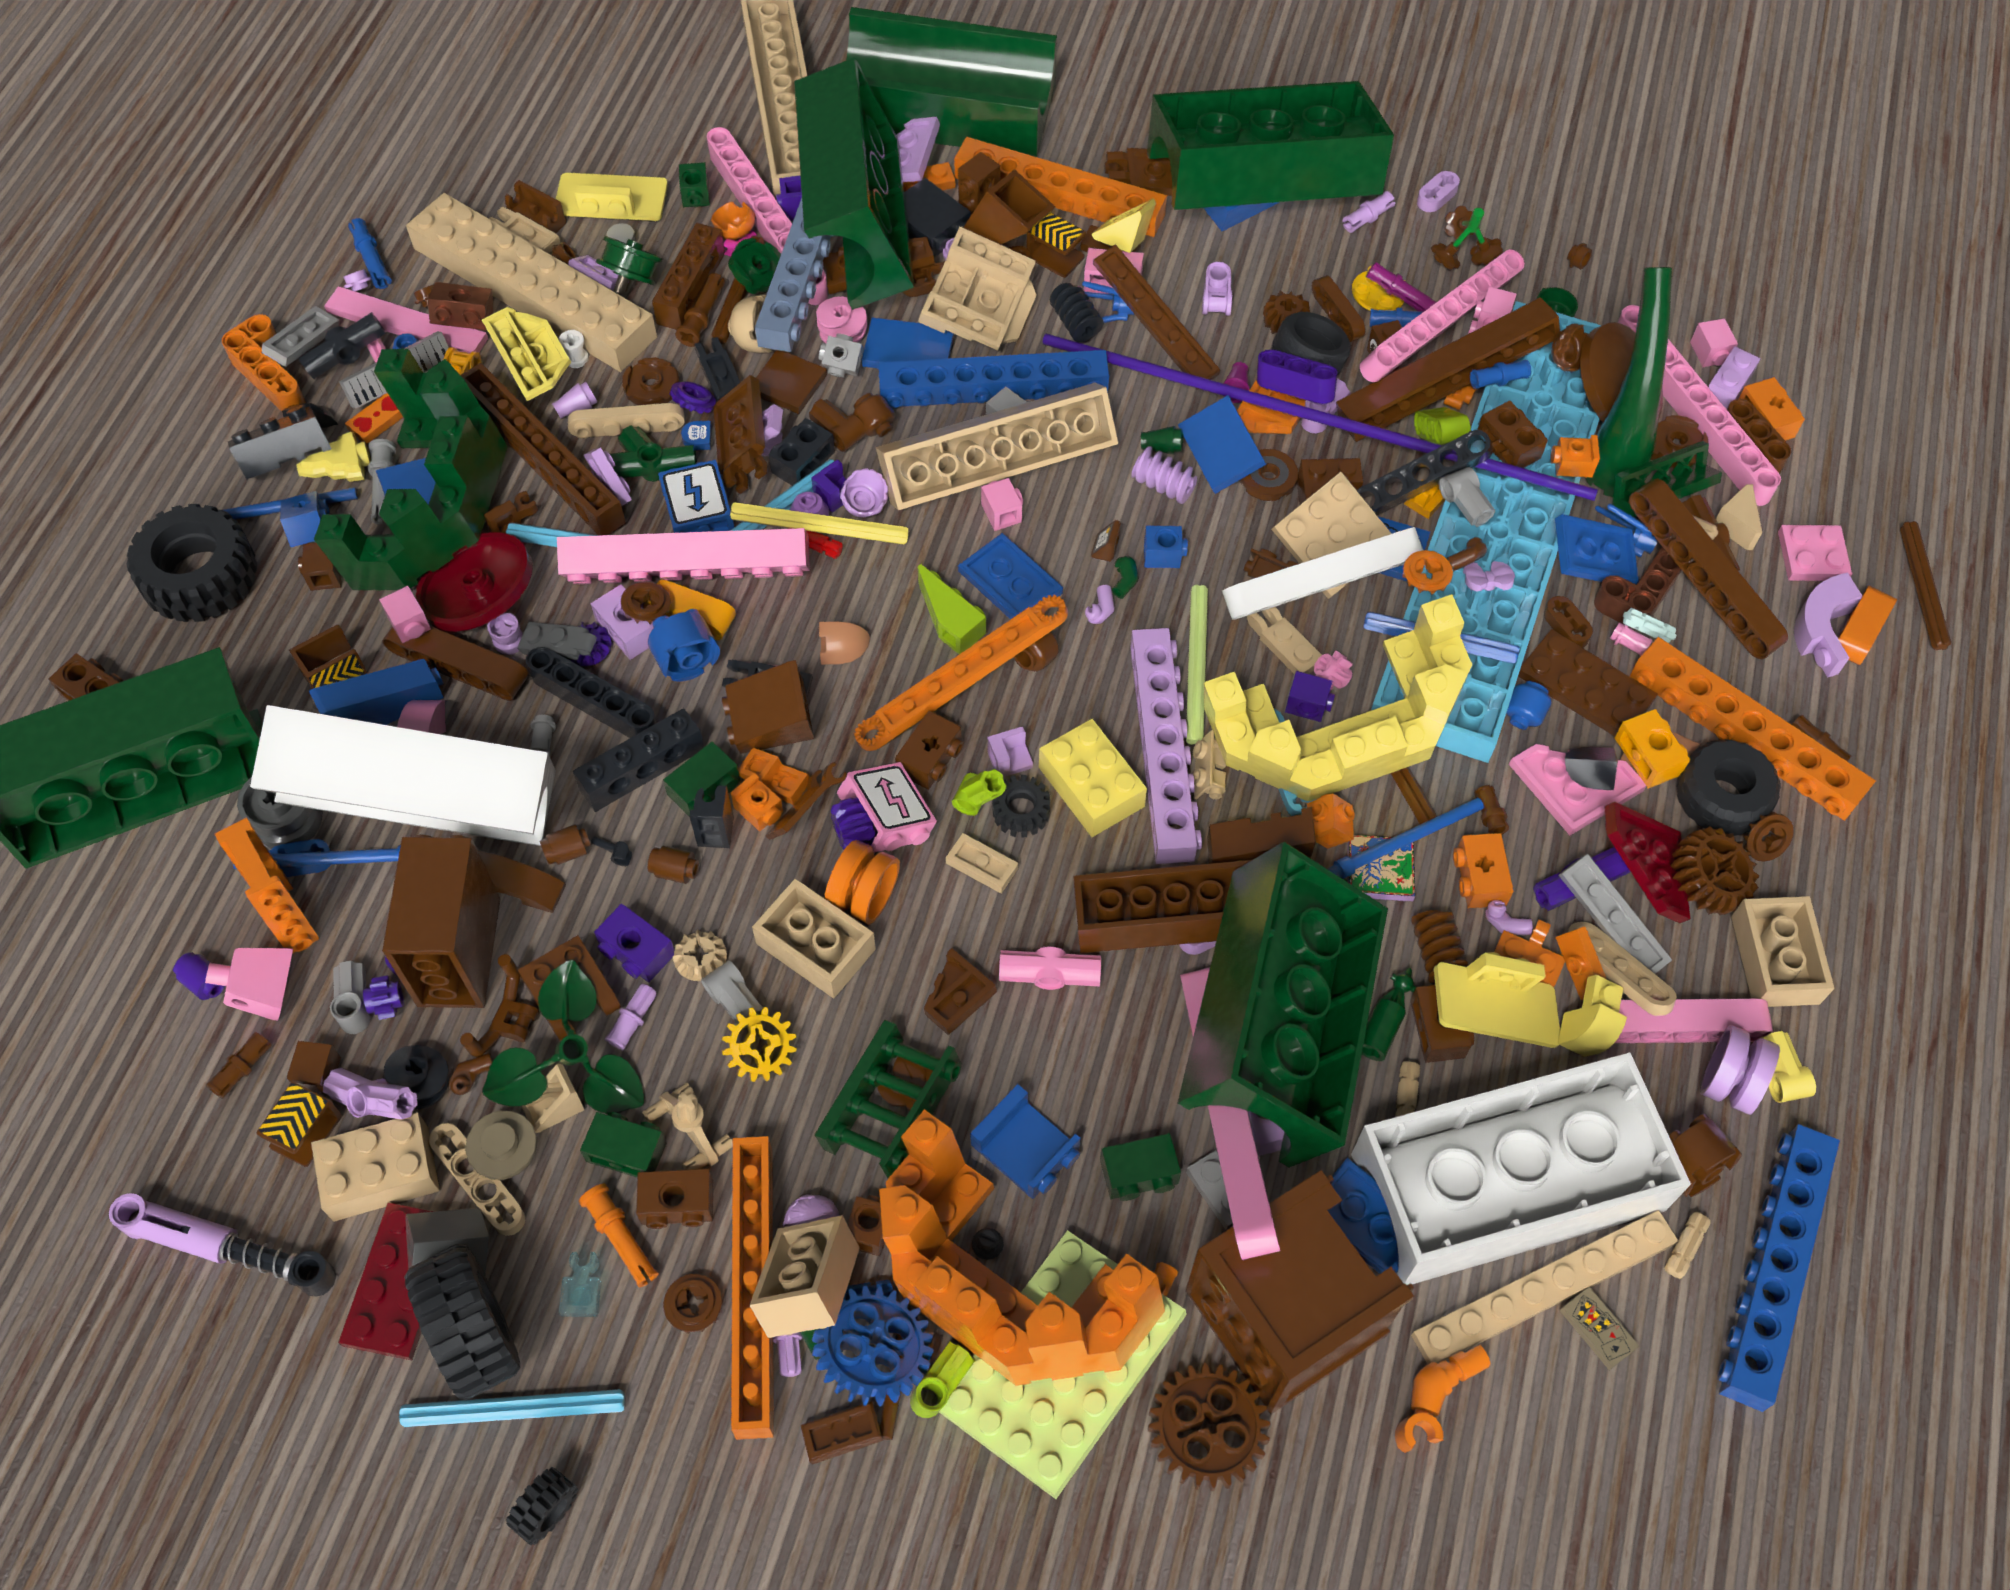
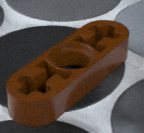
(1338, 307)

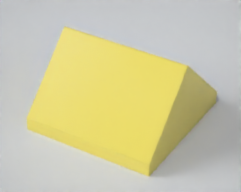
(1127, 228)

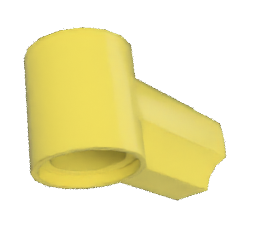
(1790, 1078)

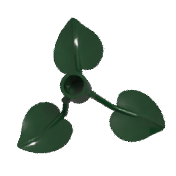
(517, 1079)

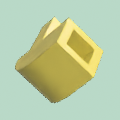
(1598, 1021)

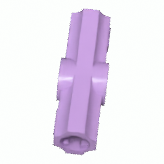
(369, 1096)

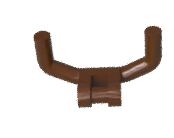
(507, 1008)

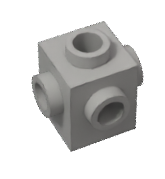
(851, 358)

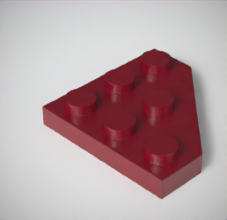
(1648, 852)

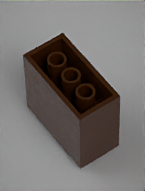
(442, 922)

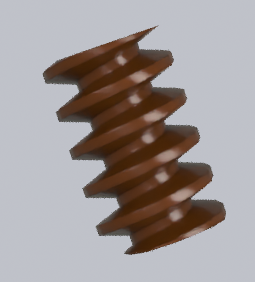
(1436, 941)

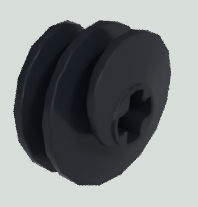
(421, 1070)

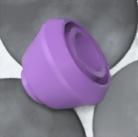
(810, 503)

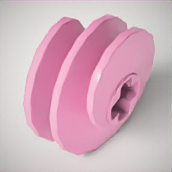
(837, 317)

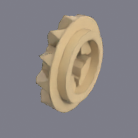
(688, 965)

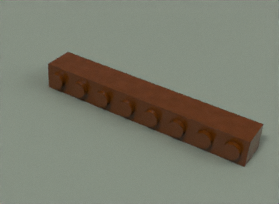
(1451, 366)

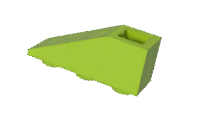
(954, 618)

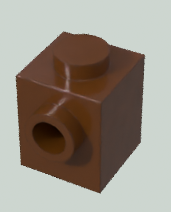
(318, 569)

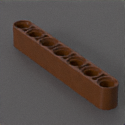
(1708, 569)

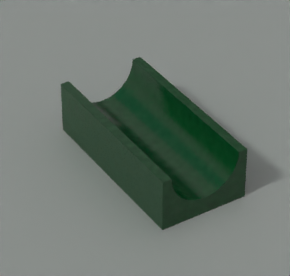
(968, 75)
(1270, 144)
(853, 180)
(124, 757)
(1287, 1001)

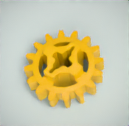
(773, 1040)

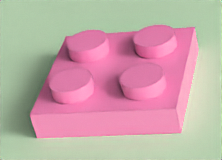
(1813, 552)

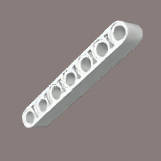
(1321, 573)

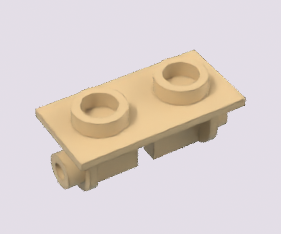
(1206, 777)

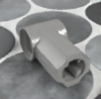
(1465, 491)
(728, 987)
(348, 996)

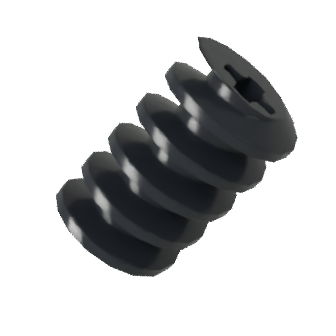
(1076, 311)

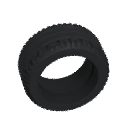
(1313, 338)

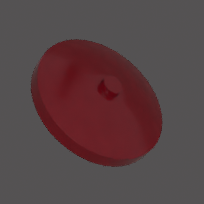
(476, 583)

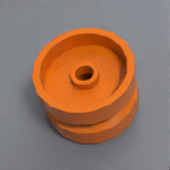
(862, 881)

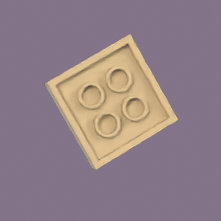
(1329, 523)

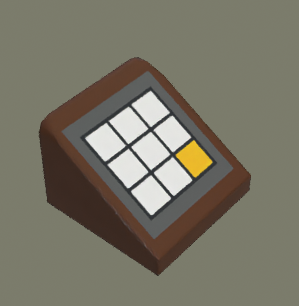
(1106, 542)

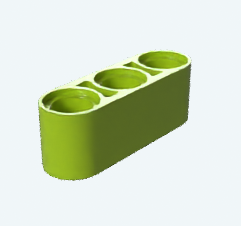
(1441, 425)

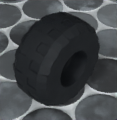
(1741, 767)

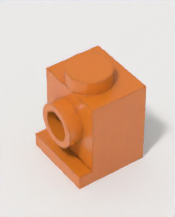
(1576, 456)
(748, 803)

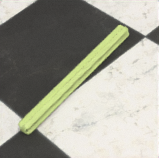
(1197, 664)

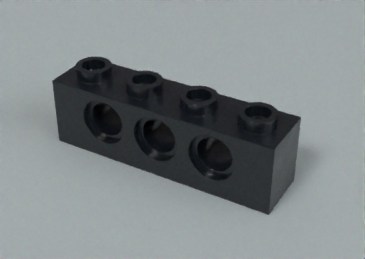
(639, 760)

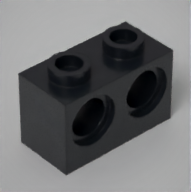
(801, 452)

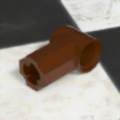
(845, 429)

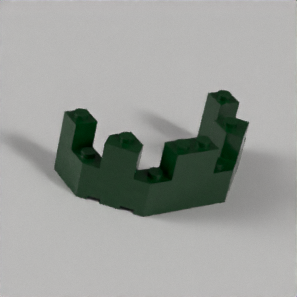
(461, 458)

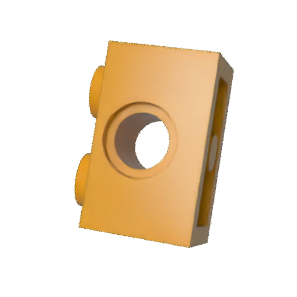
(1653, 765)

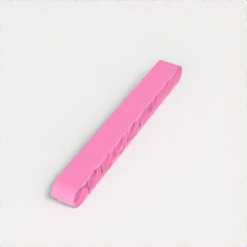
(751, 189)
(1440, 316)
(1726, 439)

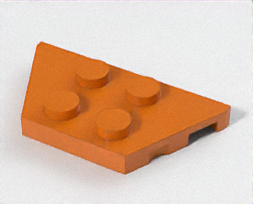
(1265, 420)

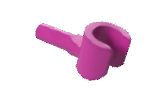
(731, 244)

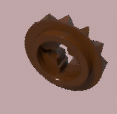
(639, 594)
(1774, 844)
(677, 1298)

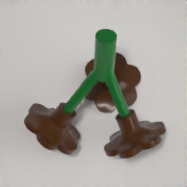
(1460, 225)

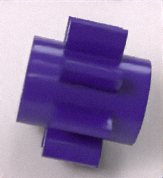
(383, 997)

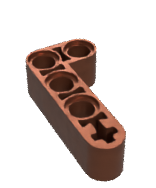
(1619, 595)

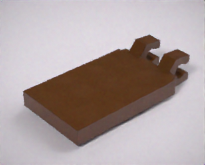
(1140, 171)
(740, 434)

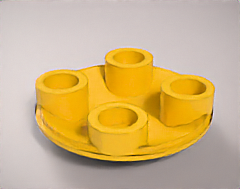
(1372, 295)

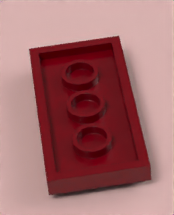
(381, 1311)

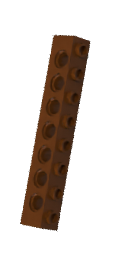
(546, 453)

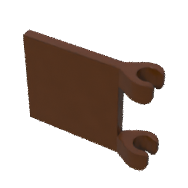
(813, 792)

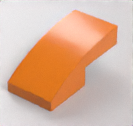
(780, 779)

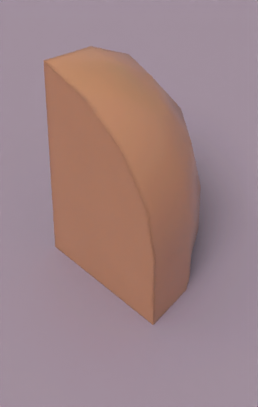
(842, 642)

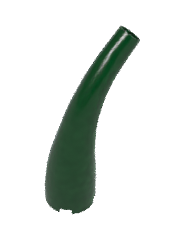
(1632, 424)

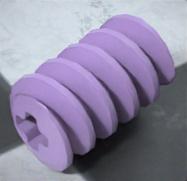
(1164, 476)

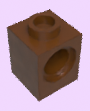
(868, 1240)

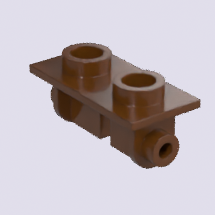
(1264, 563)

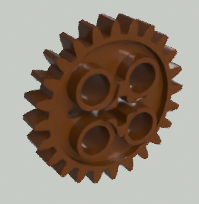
(1221, 1459)

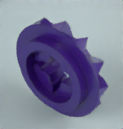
(692, 397)
(601, 647)

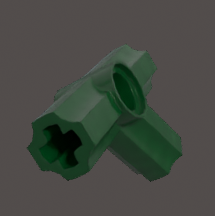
(648, 458)

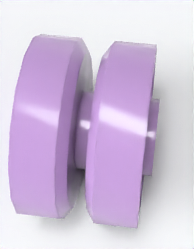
(1740, 1069)

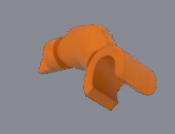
(1429, 1392)

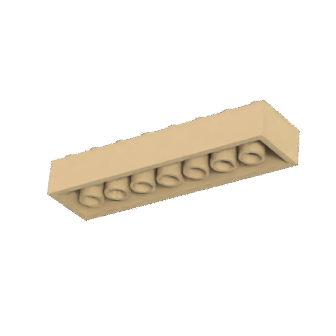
(997, 445)

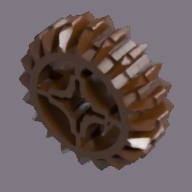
(1714, 870)

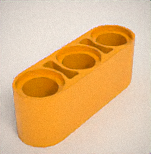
(714, 611)

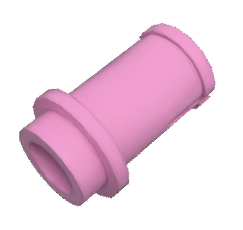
(1630, 639)

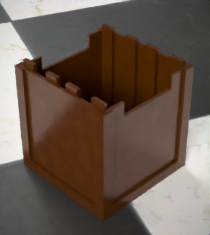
(1298, 1309)

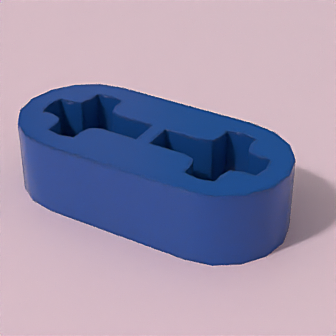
(302, 847)

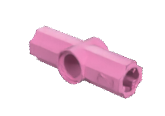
(1050, 968)

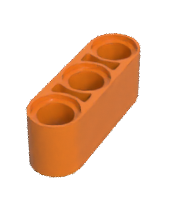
(1865, 623)

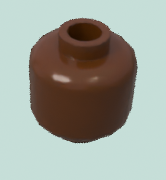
(875, 414)
(1039, 653)

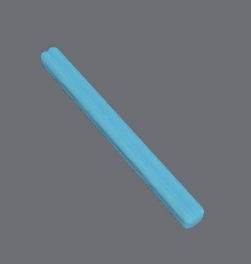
(512, 1408)

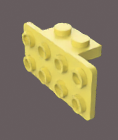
(612, 196)
(1498, 999)

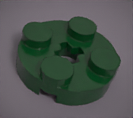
(746, 273)

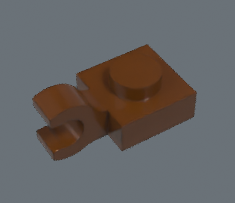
(509, 512)

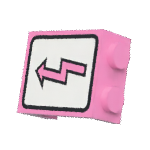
(891, 804)

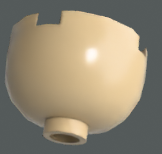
(743, 322)

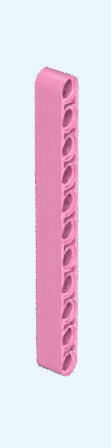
(1237, 1155)

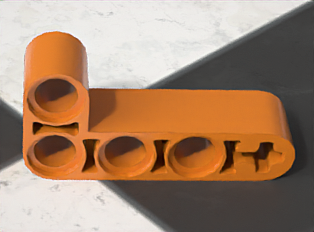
(244, 350)

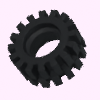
(1022, 822)
(541, 1506)

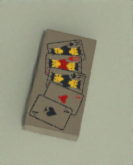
(1599, 1328)

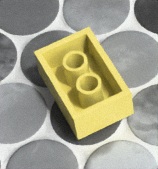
(1092, 777)

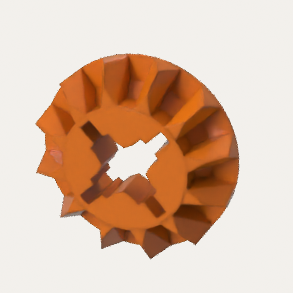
(1435, 564)

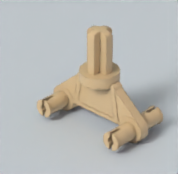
(688, 1117)

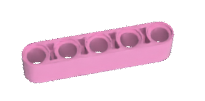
(1695, 1021)

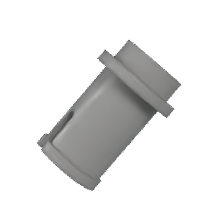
(542, 733)

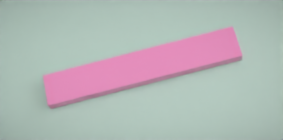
(401, 320)

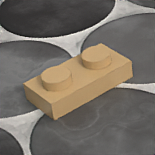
(982, 863)

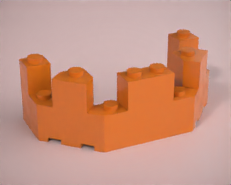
(1024, 1342)

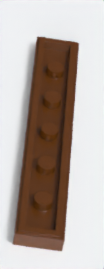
(1155, 314)

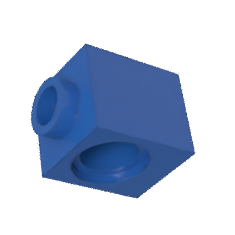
(1164, 546)

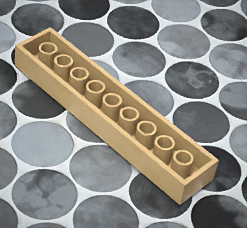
(775, 65)
(532, 280)

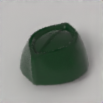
(1560, 300)

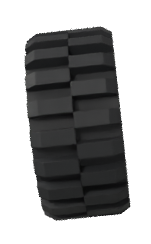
(181, 534)
(462, 1322)

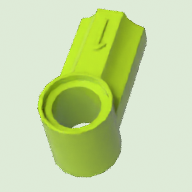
(978, 790)
(942, 1379)

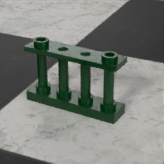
(871, 1073)

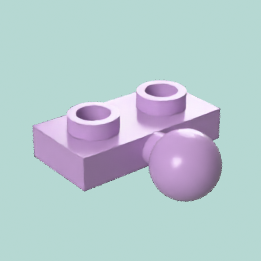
(602, 469)

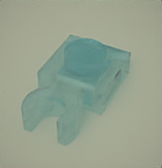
(581, 1292)

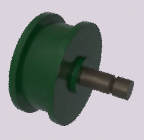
(628, 262)

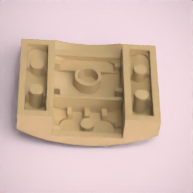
(981, 292)

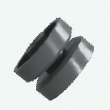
(276, 821)

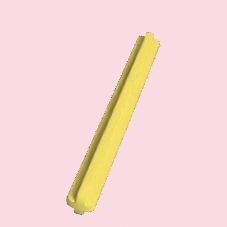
(819, 523)

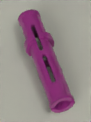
(1397, 286)

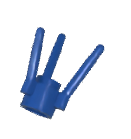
(1117, 303)
(1643, 538)

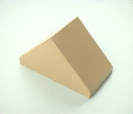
(1742, 518)
(556, 1103)

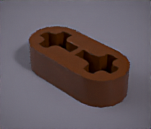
(1569, 621)

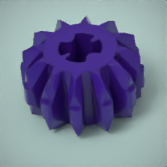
(852, 822)

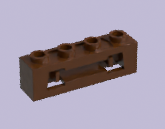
(688, 275)

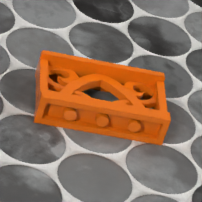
(267, 885)

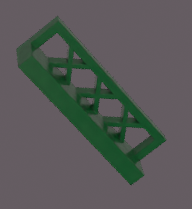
(1682, 481)

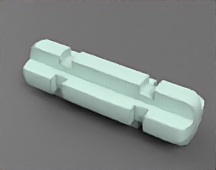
(1649, 625)

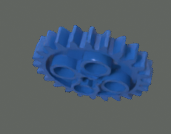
(860, 1373)

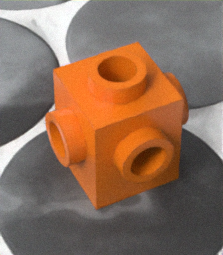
(1332, 820)

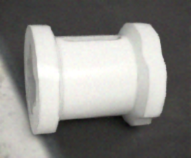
(572, 343)

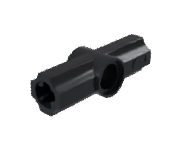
(342, 345)

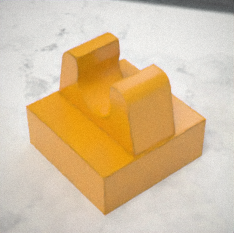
(1426, 502)

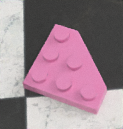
(1565, 799)

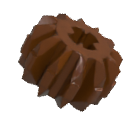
(1280, 307)

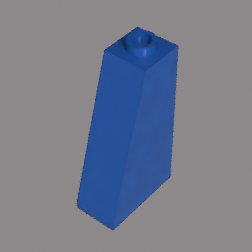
(380, 694)

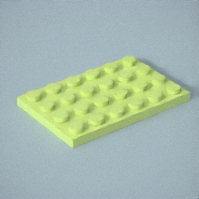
(1051, 1423)

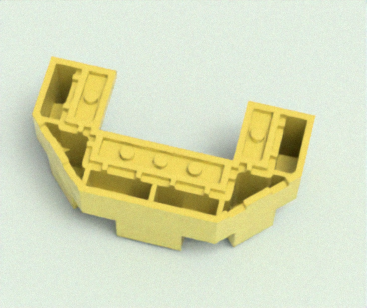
(1431, 674)

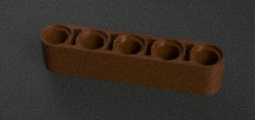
(462, 661)

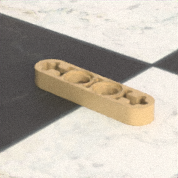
(473, 1181)

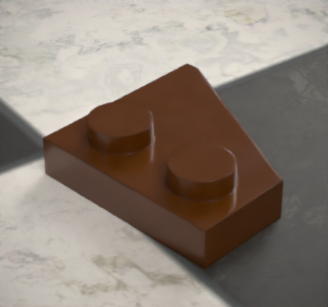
(957, 993)

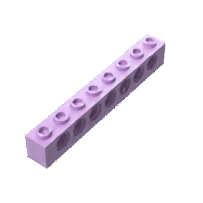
(1169, 843)

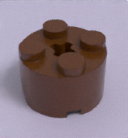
(1704, 1153)

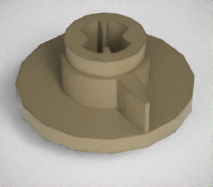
(501, 1145)

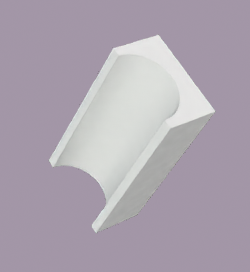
(404, 775)
(1521, 1167)

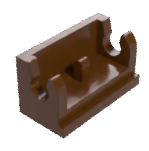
(536, 206)

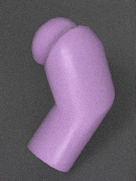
(1104, 608)
(1498, 917)

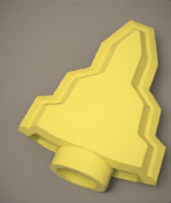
(343, 461)

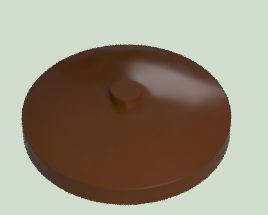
(1605, 363)

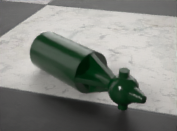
(1387, 1018)

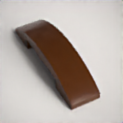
(523, 882)

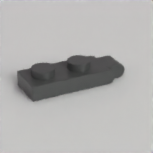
(562, 639)

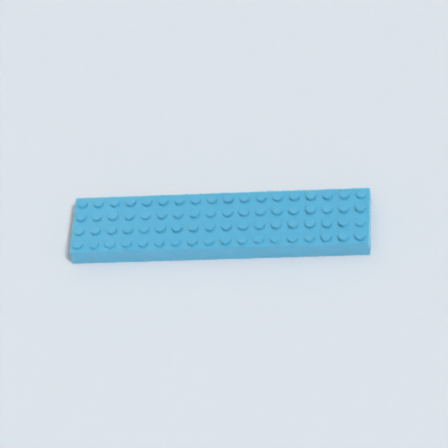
(1518, 535)

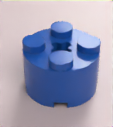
(683, 645)

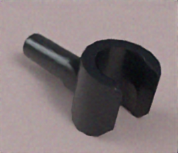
(620, 851)

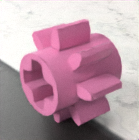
(1334, 668)

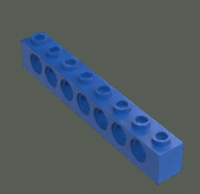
(983, 377)
(1817, 1155)

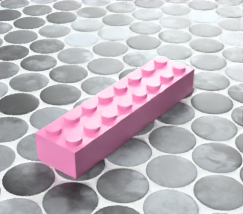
(683, 554)

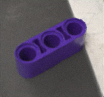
(1296, 376)

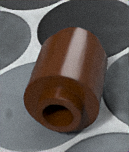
(565, 845)
(673, 864)

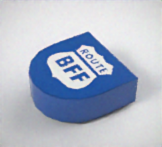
(697, 434)

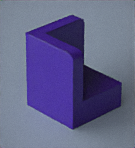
(829, 484)

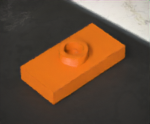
(1580, 957)

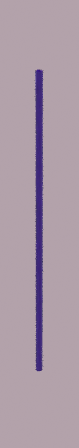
(1321, 417)

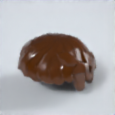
(1568, 346)

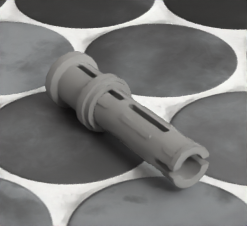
(381, 457)

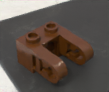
(537, 971)

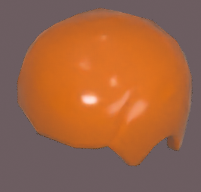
(734, 220)

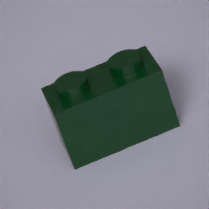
(703, 770)
(623, 1144)
(1140, 1167)

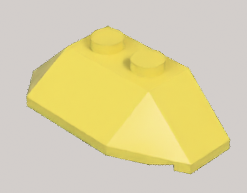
(528, 350)

